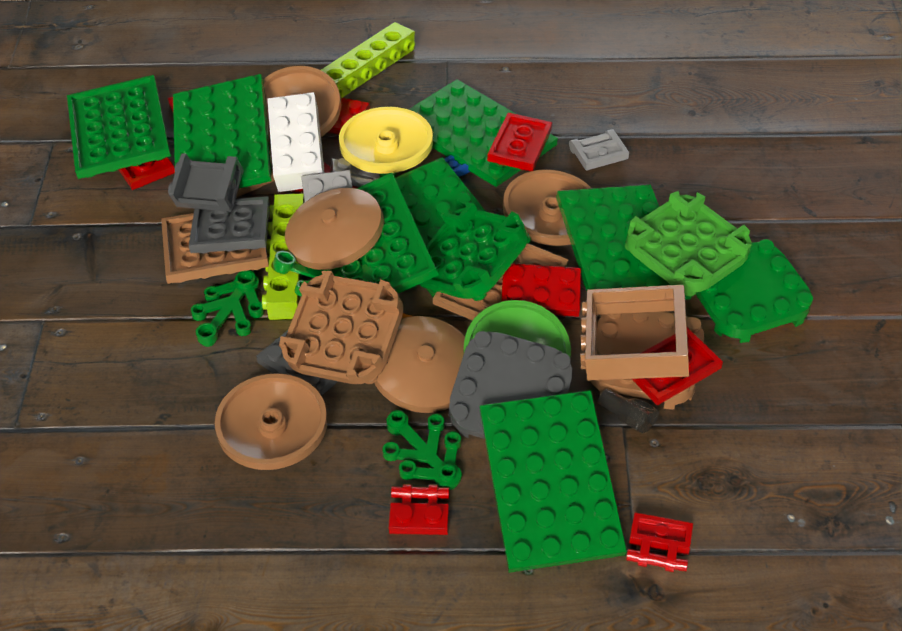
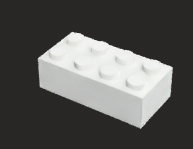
(295, 139)

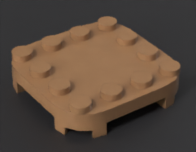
(342, 329)
(632, 335)

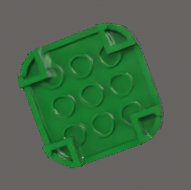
(474, 251)
(757, 295)

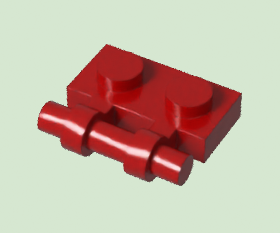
(419, 517)
(660, 534)

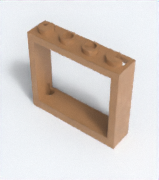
(634, 301)

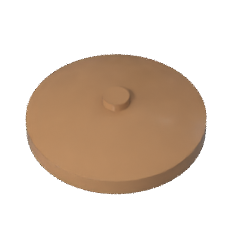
(304, 80)
(535, 202)
(334, 228)
(422, 365)
(271, 421)

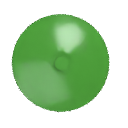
(522, 321)

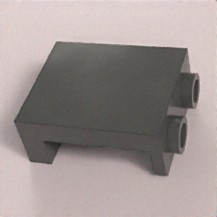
(205, 184)

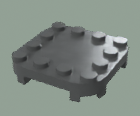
(504, 370)

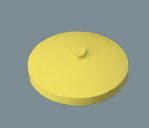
(386, 140)

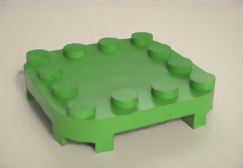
(688, 243)

